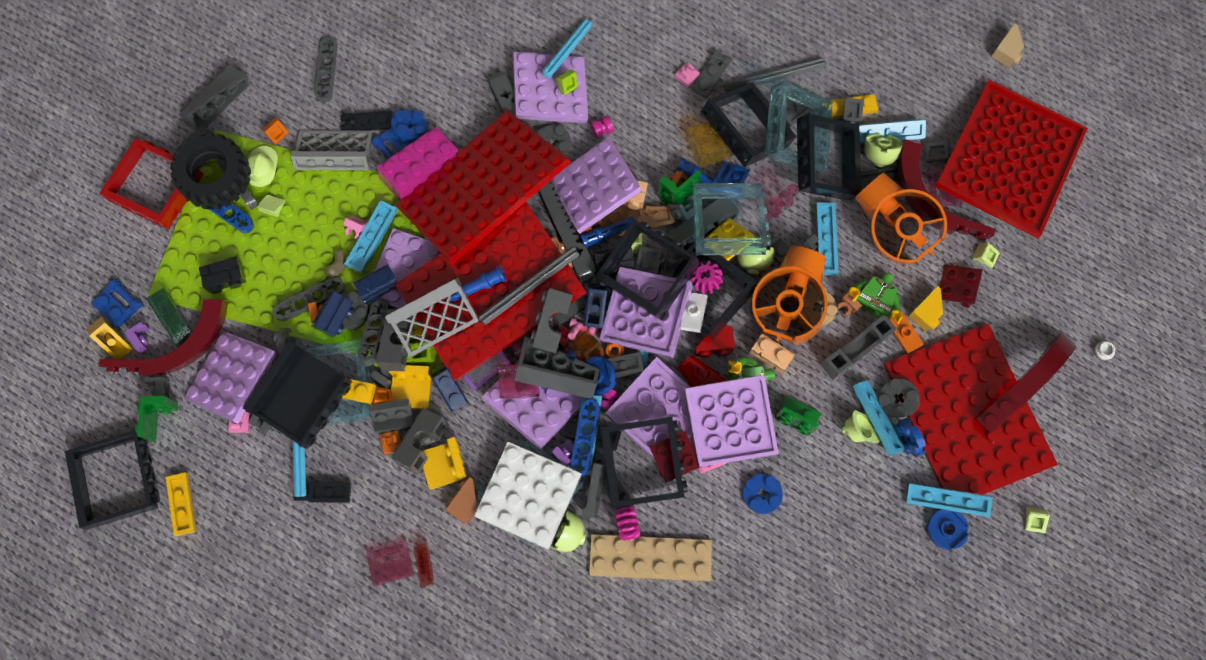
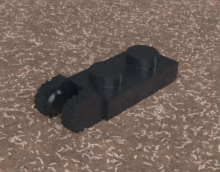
(367, 121)
(327, 492)

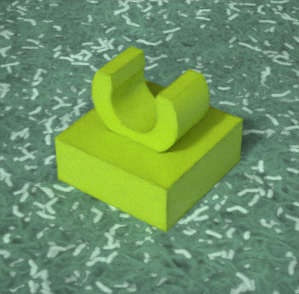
(567, 81)

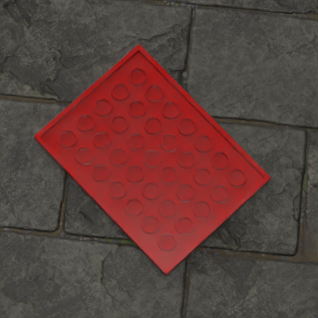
(1012, 158)
(482, 185)
(521, 250)
(955, 386)

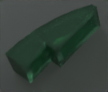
(170, 316)

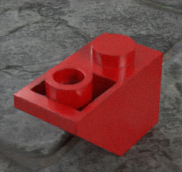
(721, 344)

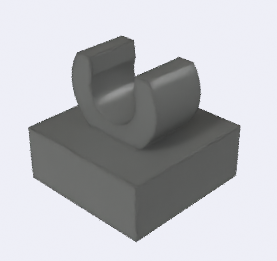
(382, 378)

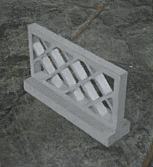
(333, 158)
(429, 300)

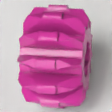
(707, 277)
(627, 523)

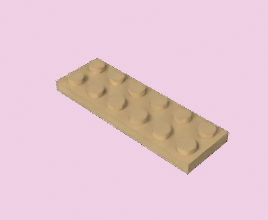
(651, 558)

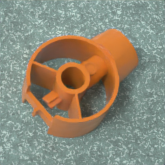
(880, 197)
(802, 268)

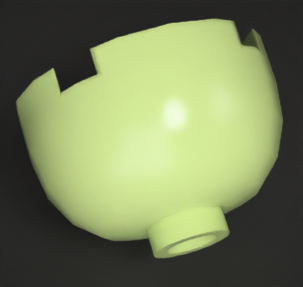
(882, 150)
(756, 263)
(569, 533)

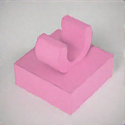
(687, 75)
(355, 224)
(243, 425)

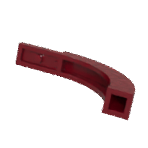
(910, 178)
(200, 340)
(1029, 383)

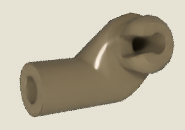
(338, 266)

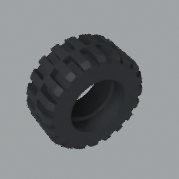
(194, 155)

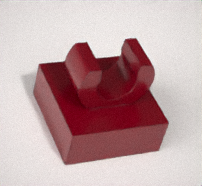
(564, 343)

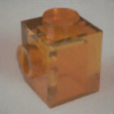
(587, 346)

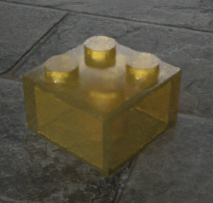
(707, 145)

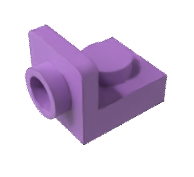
(137, 339)
(564, 452)

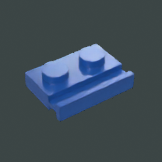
(732, 174)

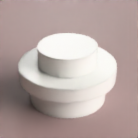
(1105, 350)

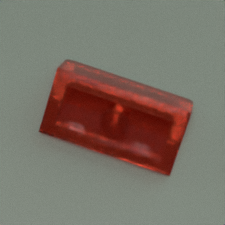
(424, 565)

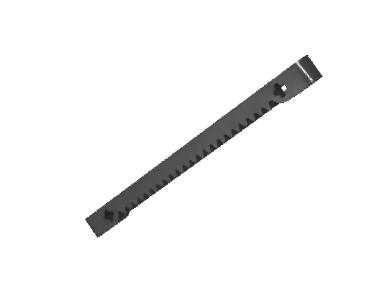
(582, 265)

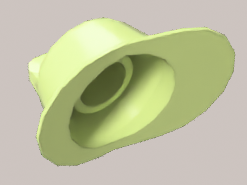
(263, 165)
(860, 428)

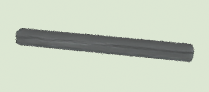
(777, 74)
(527, 286)

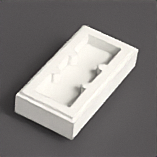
(694, 313)

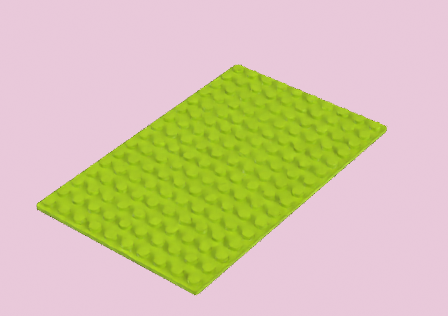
(280, 252)

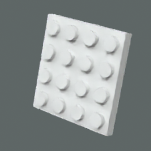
(528, 495)

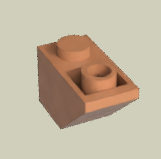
(464, 504)

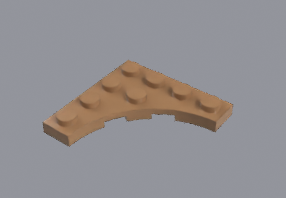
(654, 216)

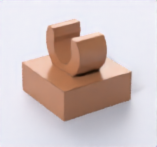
(852, 307)

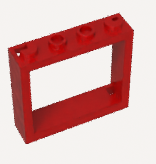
(122, 171)

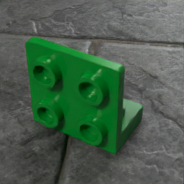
(670, 193)
(148, 414)
(798, 415)

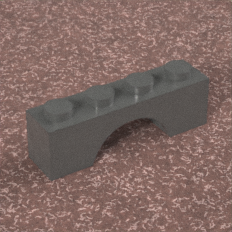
(858, 347)

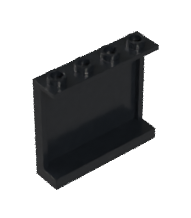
(298, 395)

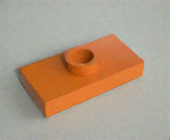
(906, 335)

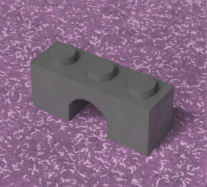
(545, 337)
(392, 356)
(425, 426)

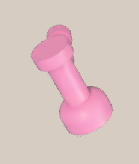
(576, 326)

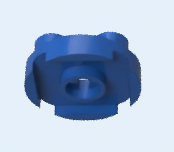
(407, 117)
(607, 374)
(911, 437)
(755, 502)
(945, 540)

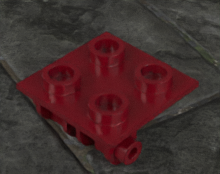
(960, 284)
(663, 456)

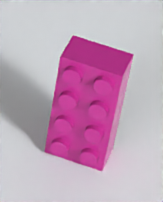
(416, 162)

